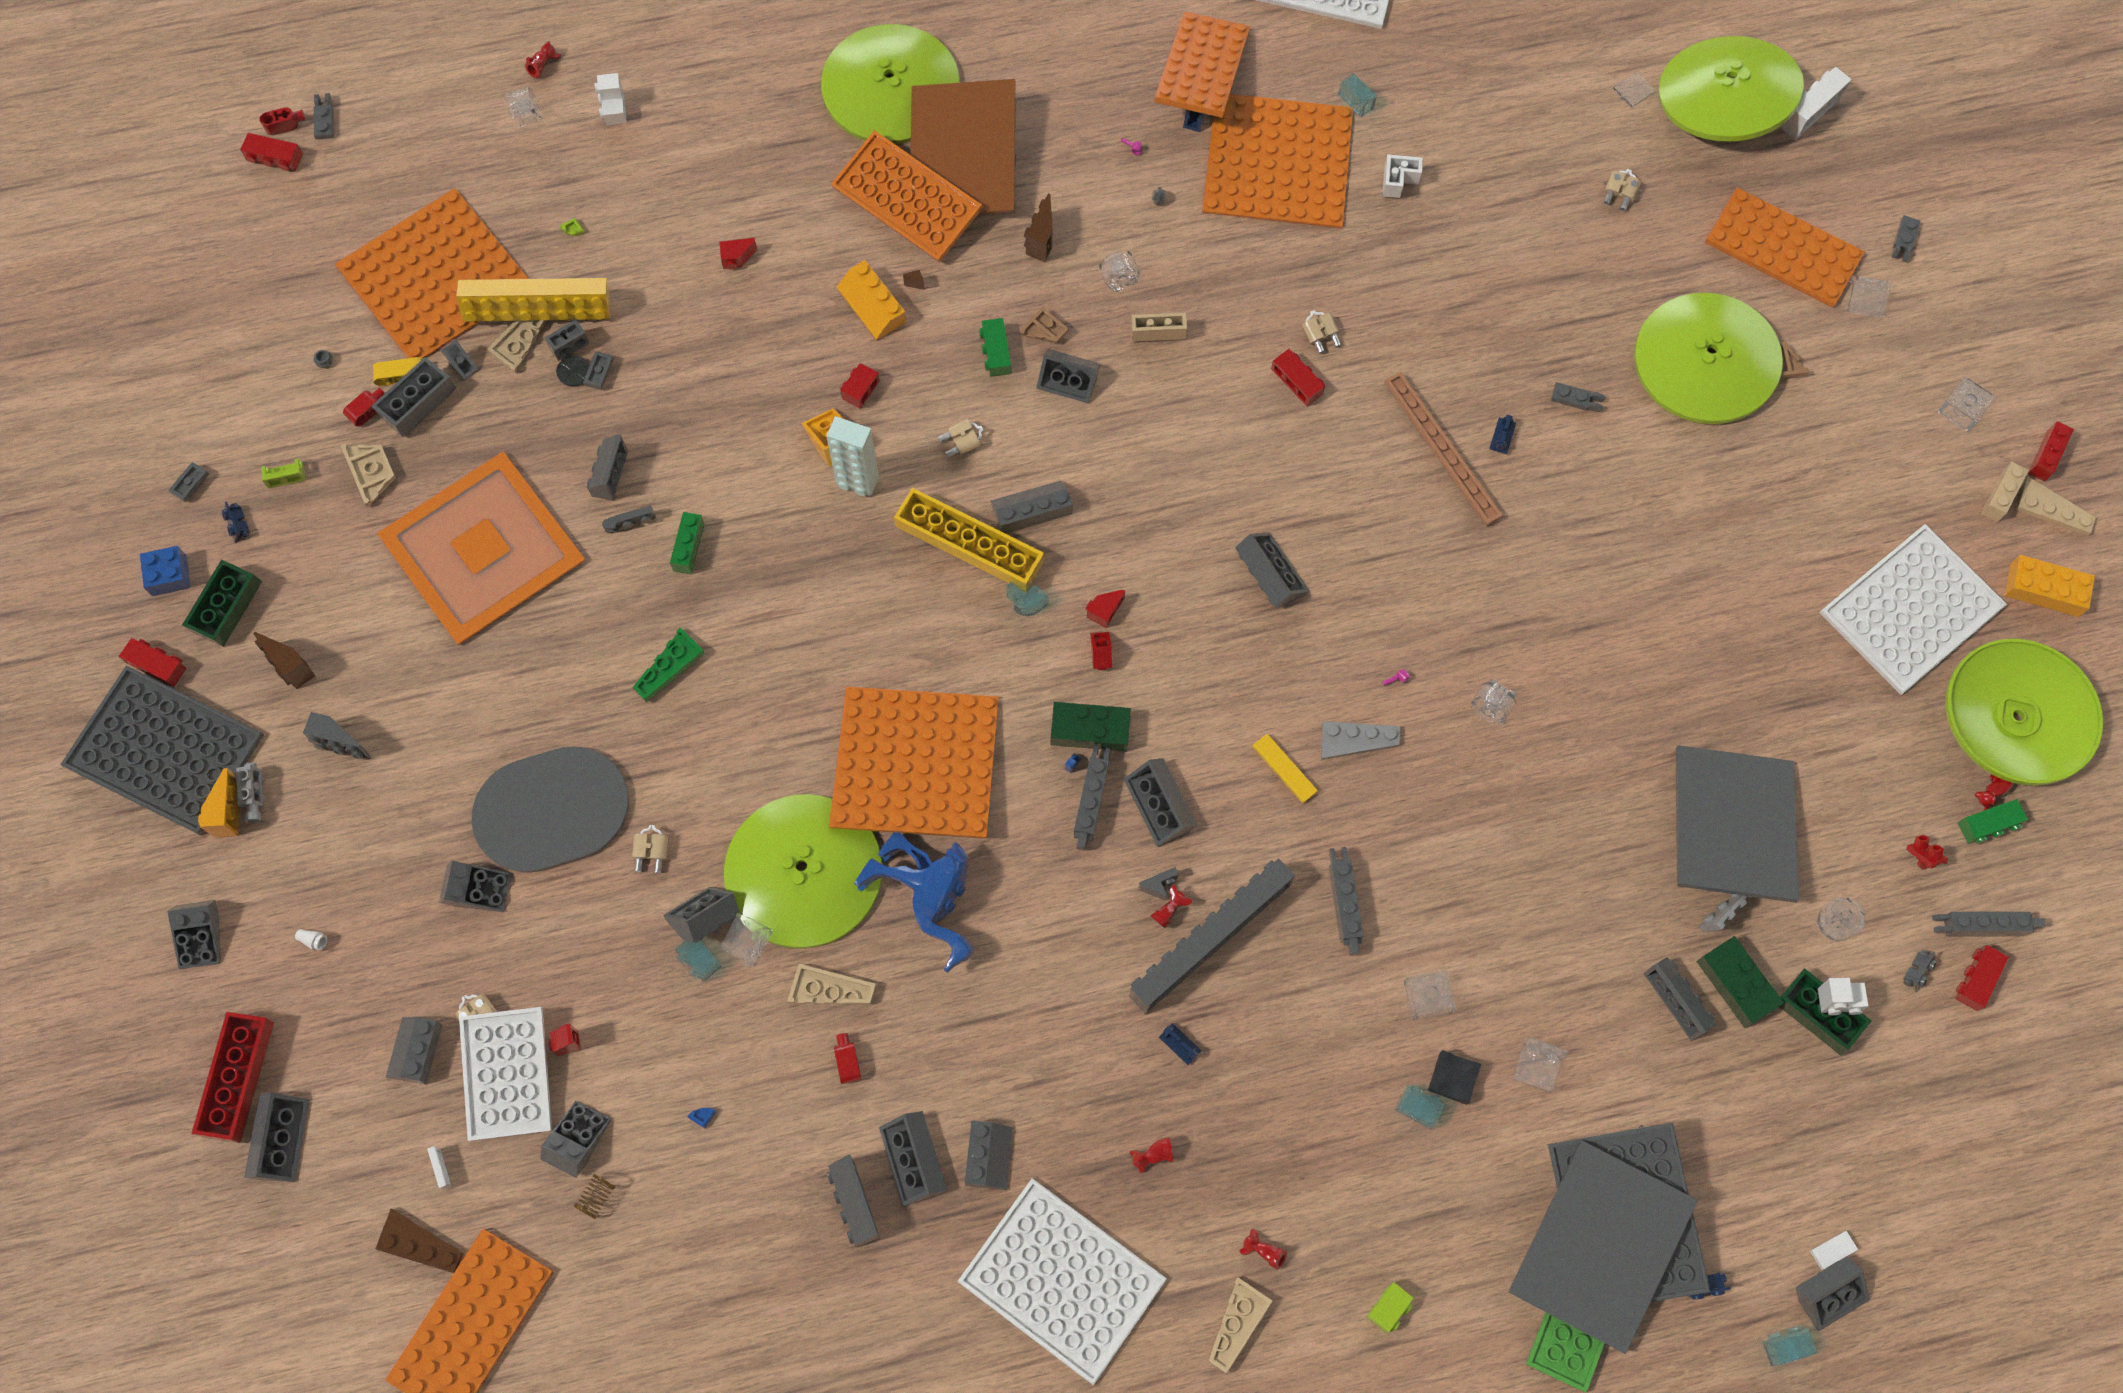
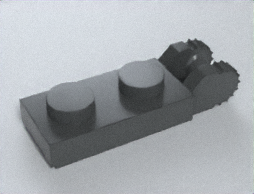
(323, 117)
(1905, 237)
(1577, 397)
(628, 519)

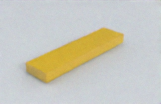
(1284, 768)

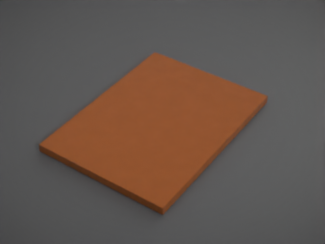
(969, 138)

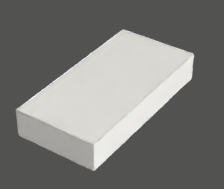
(439, 1168)
(1833, 1250)

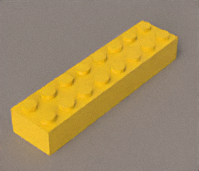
(533, 299)
(968, 539)

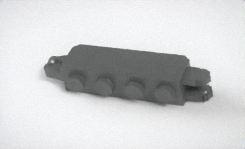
(1091, 798)
(1345, 901)
(1987, 924)

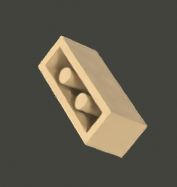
(1158, 327)
(2004, 491)

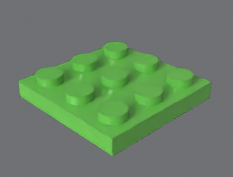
(1564, 1353)

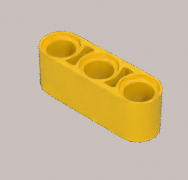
(390, 372)

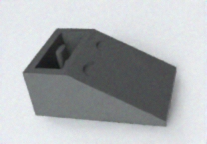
(326, 733)
(474, 887)
(195, 933)
(574, 1139)

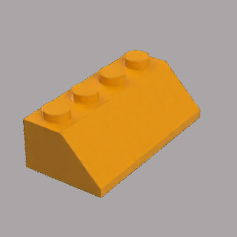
(871, 300)

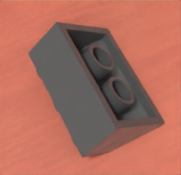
(1068, 375)
(607, 468)
(702, 914)
(414, 1050)
(988, 1155)
(1833, 1293)

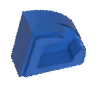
(1072, 763)
(702, 1116)

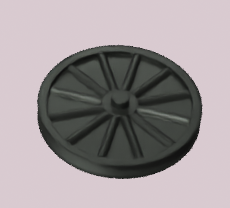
(572, 370)

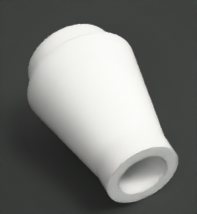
(312, 939)

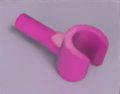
(1136, 146)
(1402, 675)

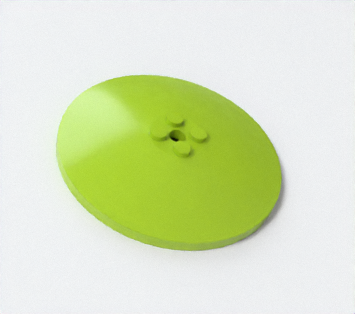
(862, 96)
(1711, 105)
(1702, 385)
(2050, 693)
(806, 905)

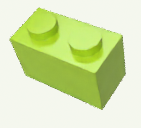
(1390, 1308)

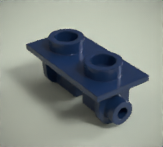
(1503, 434)
(232, 515)
(1180, 1044)
(1716, 1285)

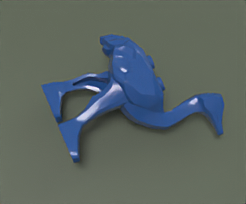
(934, 889)

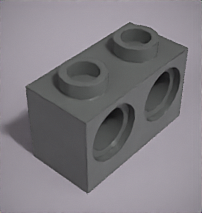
(567, 340)

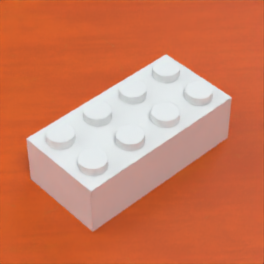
(1817, 102)

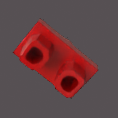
(1927, 855)

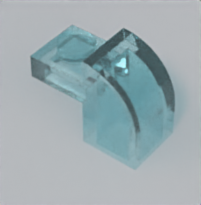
(1029, 603)

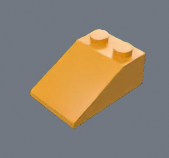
(817, 431)
(220, 810)

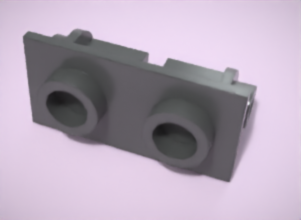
(1924, 963)

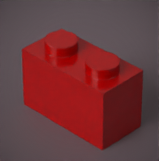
(859, 385)

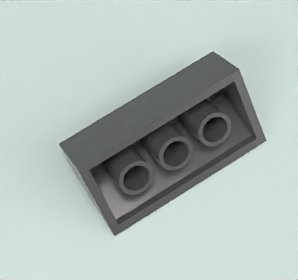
(414, 396)
(1032, 506)
(1271, 569)
(1160, 801)
(1679, 998)
(276, 1138)
(912, 1158)
(853, 1201)

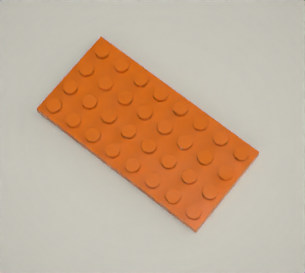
(1202, 64)
(906, 196)
(1784, 247)
(471, 1320)

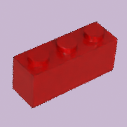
(271, 152)
(1298, 377)
(2050, 451)
(153, 661)
(1981, 977)

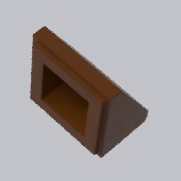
(913, 279)

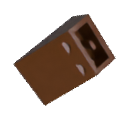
(1040, 233)
(286, 661)

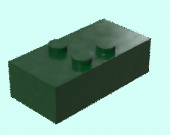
(222, 603)
(1089, 726)
(1739, 982)
(1803, 1004)

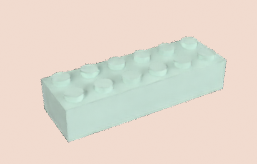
(853, 456)

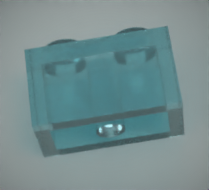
(1357, 95)
(698, 958)
(1420, 1106)
(1790, 1346)

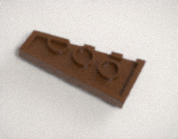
(412, 1242)

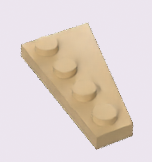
(516, 342)
(2051, 507)
(825, 987)
(1240, 1321)

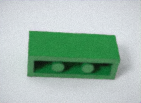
(995, 347)
(687, 543)
(1993, 822)

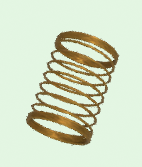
(585, 1211)

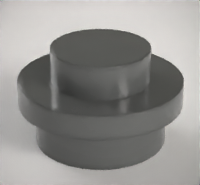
(1158, 196)
(323, 358)

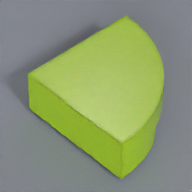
(572, 228)

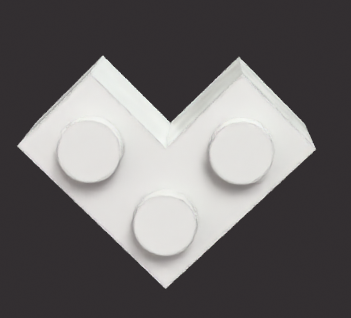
(612, 99)
(1399, 171)
(1841, 995)

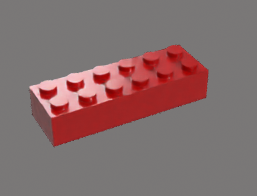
(233, 1077)

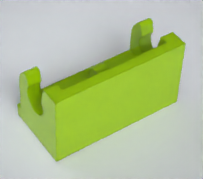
(283, 474)

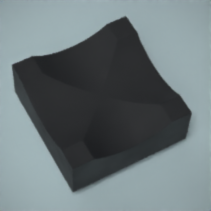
(1454, 1077)

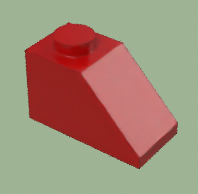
(736, 252)
(1104, 607)
(1101, 650)
(564, 1040)

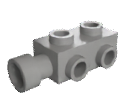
(249, 790)

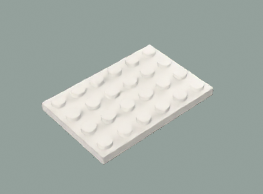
(505, 1073)

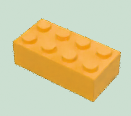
(2049, 585)

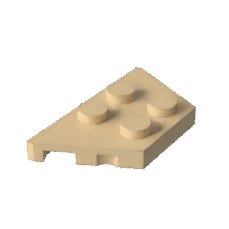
(370, 470)

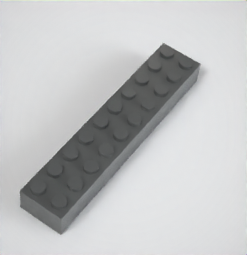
(1211, 936)

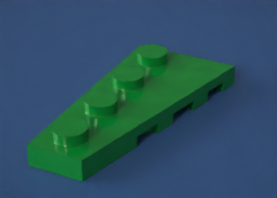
(675, 659)

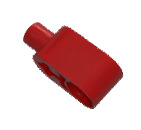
(281, 120)
(360, 409)
(846, 1059)

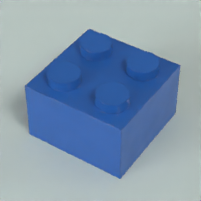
(164, 571)

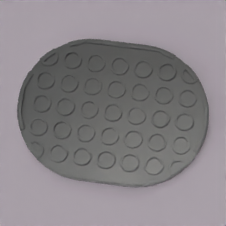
(550, 809)

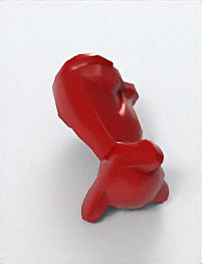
(535, 64)
(1997, 788)
(1177, 899)
(1157, 1152)
(1273, 1255)

